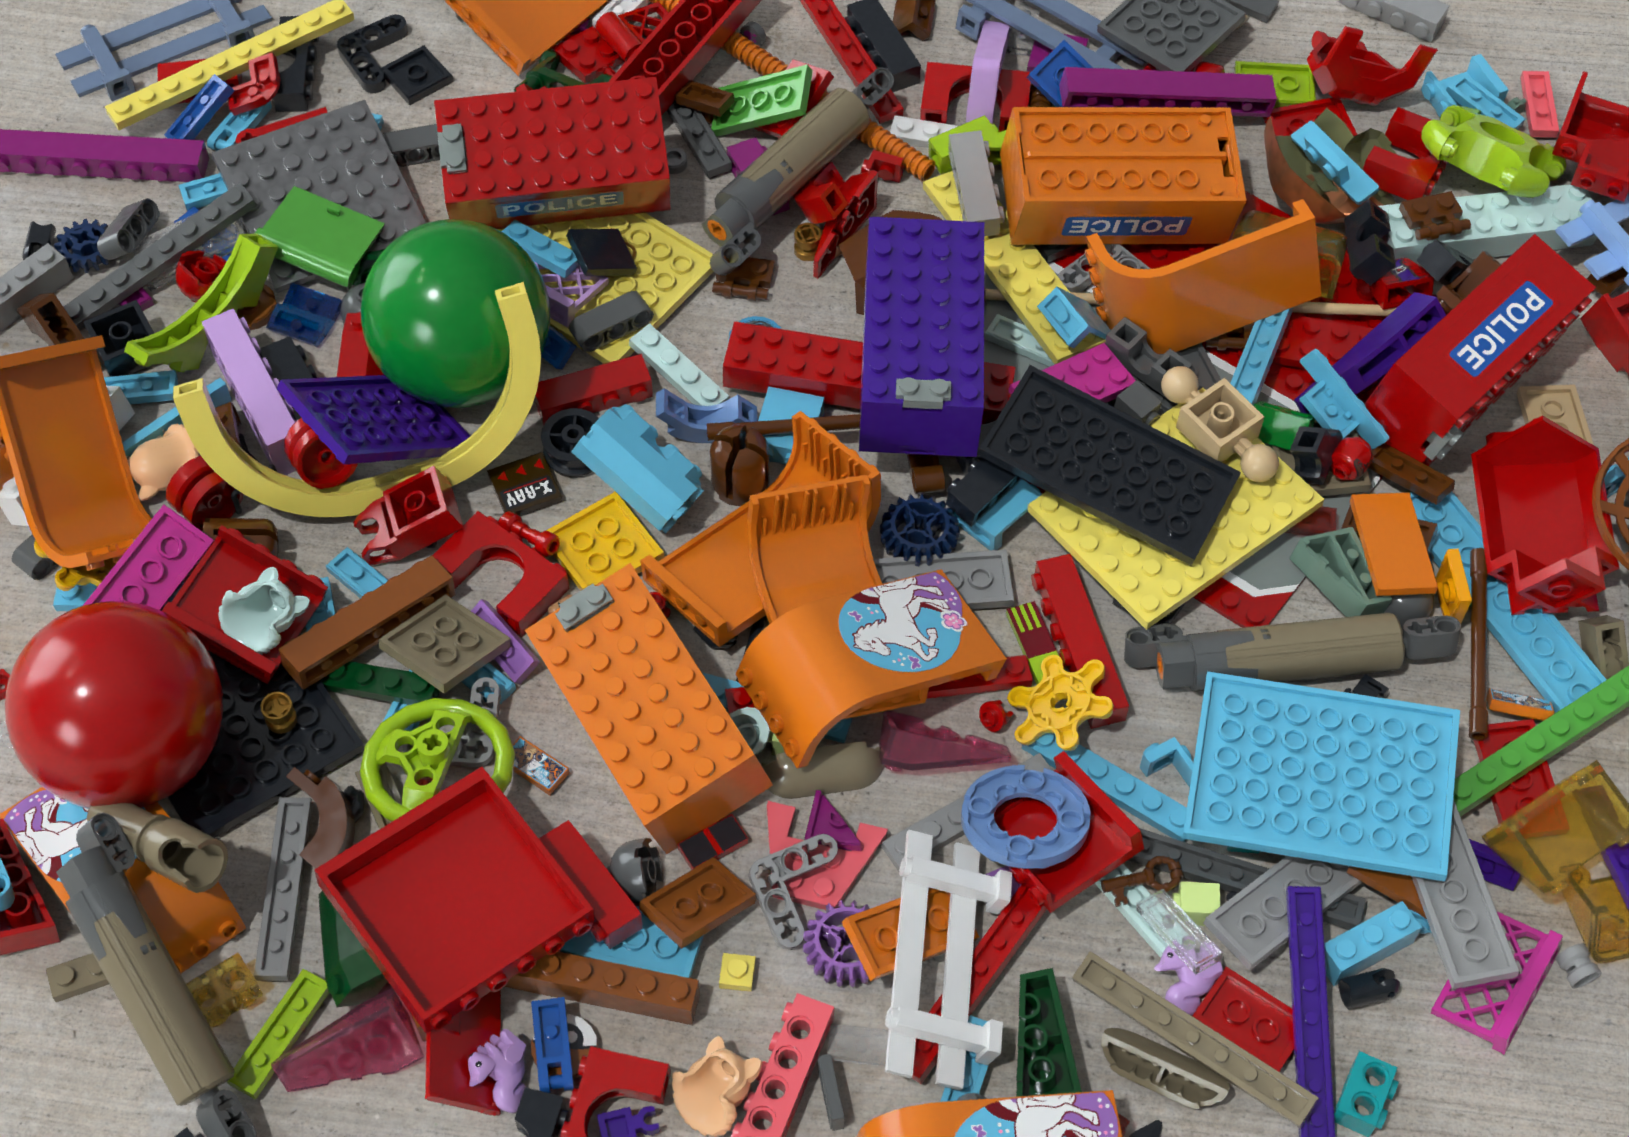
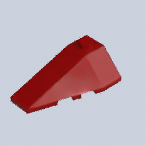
(861, 196)
(354, 353)

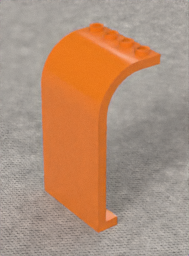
(1212, 288)

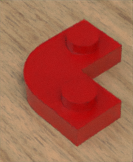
(261, 88)

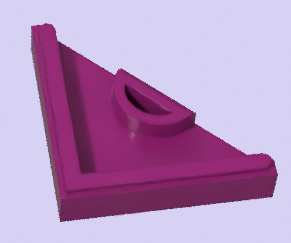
(826, 820)

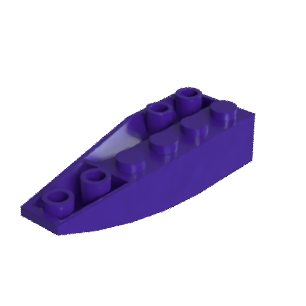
(1377, 352)

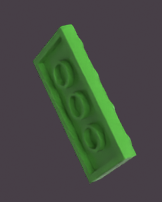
(765, 100)

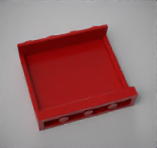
(228, 566)
(1108, 845)

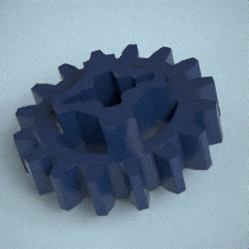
(82, 242)

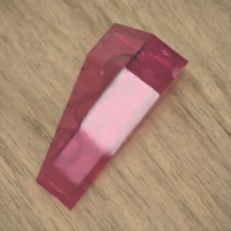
(914, 746)
(360, 1043)

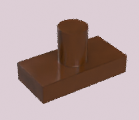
(705, 98)

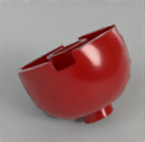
(197, 273)

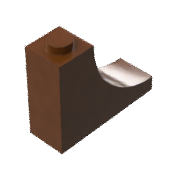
(49, 320)

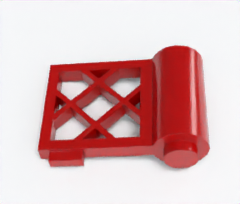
(622, 35)

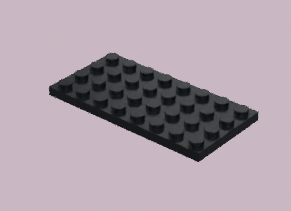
(1109, 464)

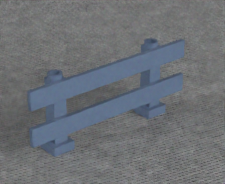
(971, 22)
(117, 75)

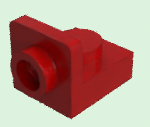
(887, 165)

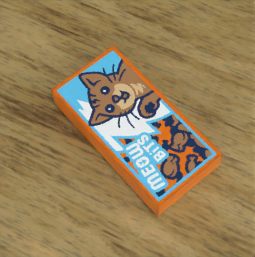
(1519, 704)
(538, 766)

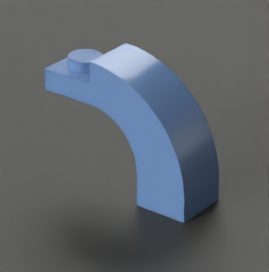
(690, 420)

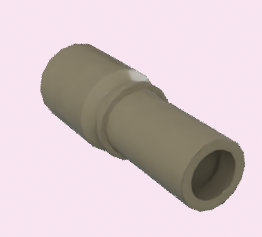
(170, 846)

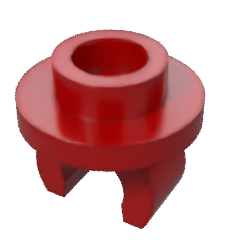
(993, 715)

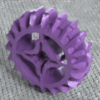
(827, 928)

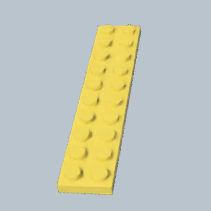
(1016, 271)

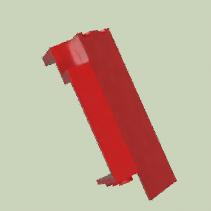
(1540, 517)

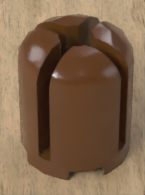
(739, 464)
(254, 530)

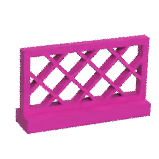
(1519, 997)

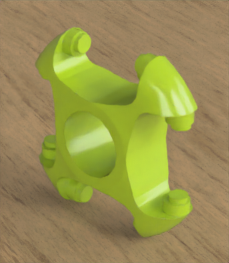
(1493, 151)

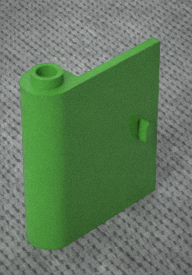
(321, 236)

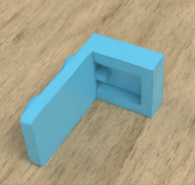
(1169, 752)

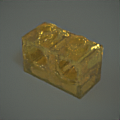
(217, 984)

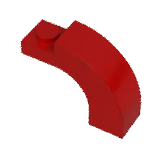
(821, 197)

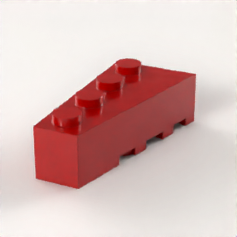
(27, 920)

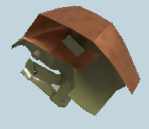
(1297, 178)

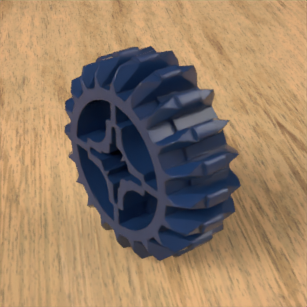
(922, 521)

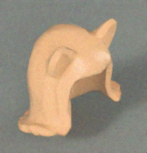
(159, 459)
(714, 1088)

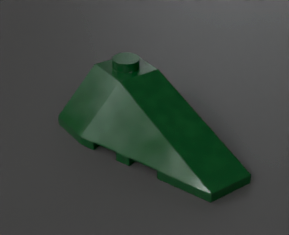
(347, 966)

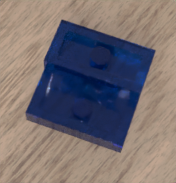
(305, 315)

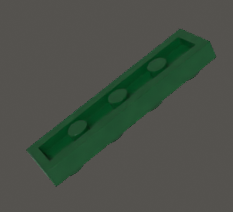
(379, 683)

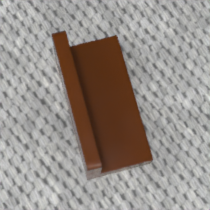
(915, 16)

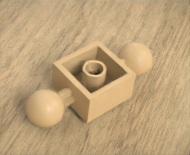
(1220, 422)

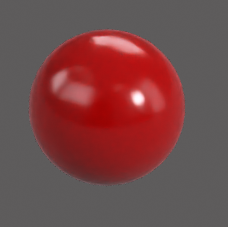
(113, 705)

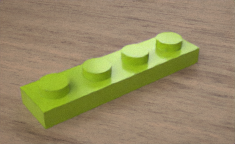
(279, 1033)

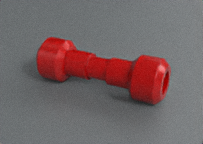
(545, 542)

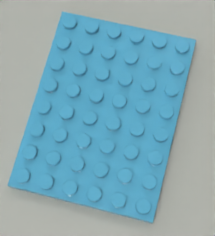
(1324, 776)

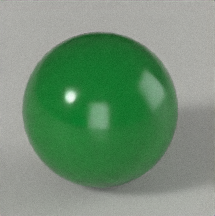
(436, 311)

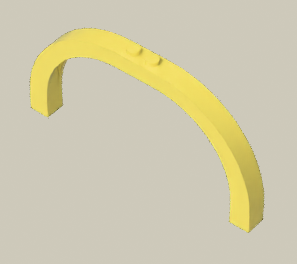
(354, 497)

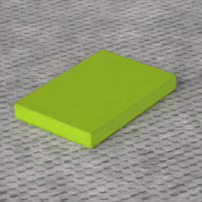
(1291, 81)

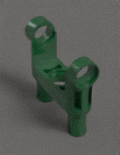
(546, 75)

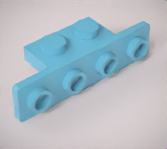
(1334, 162)
(1336, 405)

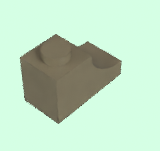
(1605, 643)

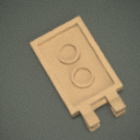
(1556, 403)

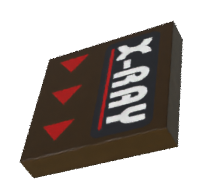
(525, 485)

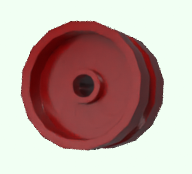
(313, 458)
(200, 493)

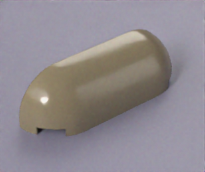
(830, 770)
(1162, 1069)

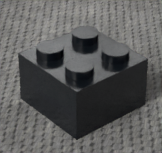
(117, 328)

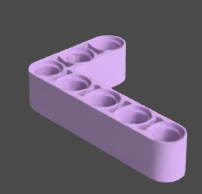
(986, 70)

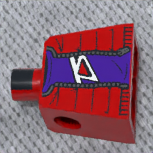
(1401, 283)

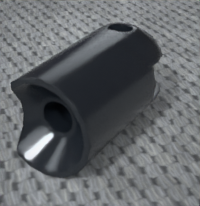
(37, 237)
(1368, 988)

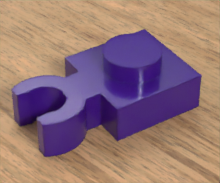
(622, 1123)

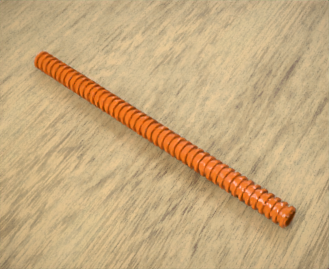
(873, 136)

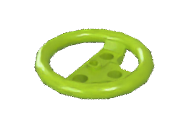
(430, 752)

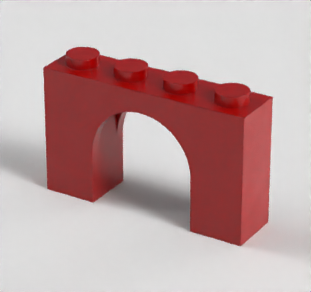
(948, 81)
(1403, 175)
(486, 541)
(610, 1076)

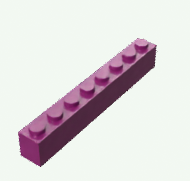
(1104, 87)
(102, 155)

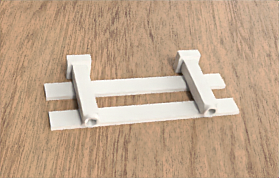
(952, 1027)

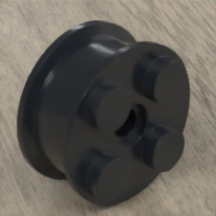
(560, 437)

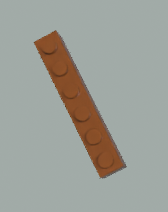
(364, 622)
(612, 986)

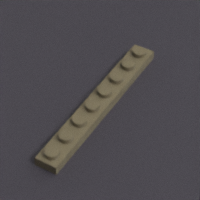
(1196, 1039)

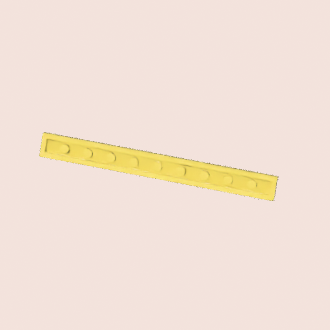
(228, 63)

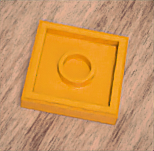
(1453, 586)

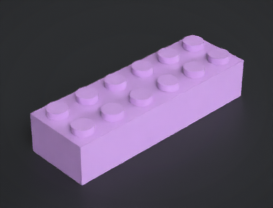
(251, 384)

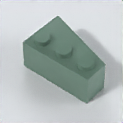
(1340, 571)

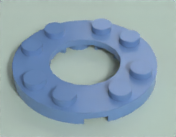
(1018, 850)

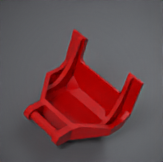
(1363, 76)

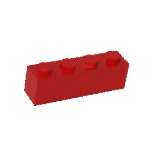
(595, 387)
(614, 912)

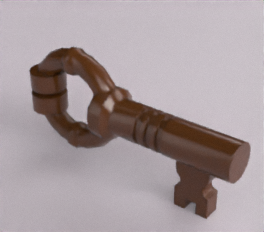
(1147, 876)

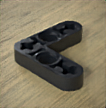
(363, 47)

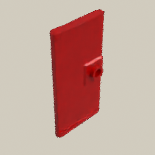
(449, 1054)

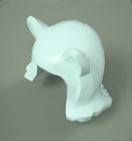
(260, 612)

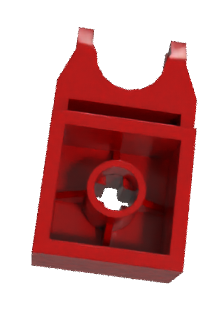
(410, 517)

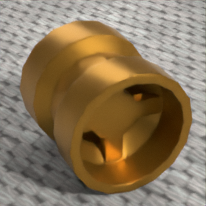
(806, 241)
(279, 712)

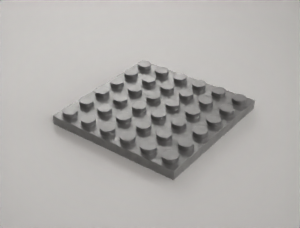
(331, 156)

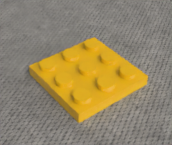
(602, 541)

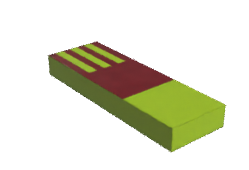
(1031, 636)

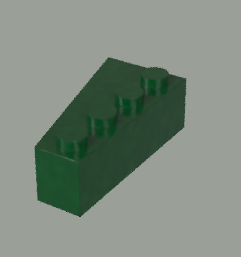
(1044, 1045)

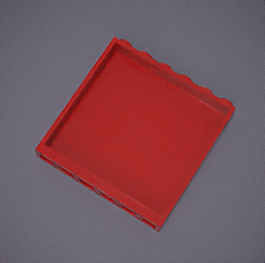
(455, 899)

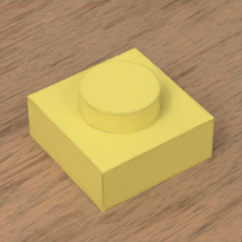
(737, 972)

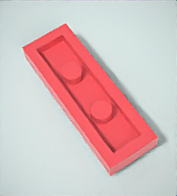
(1539, 104)

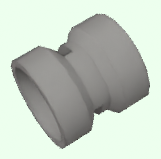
(1578, 965)

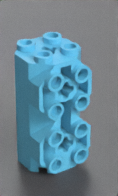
(647, 476)

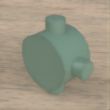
(1517, 104)

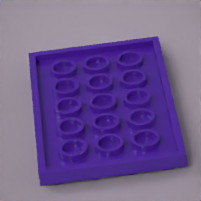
(371, 419)

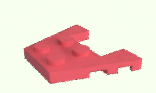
(828, 882)

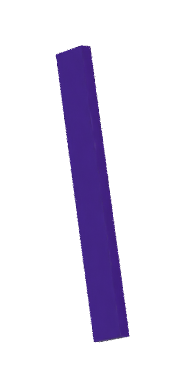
(1310, 1006)

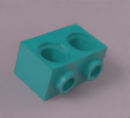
(1360, 1092)

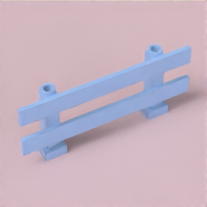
(1603, 223)

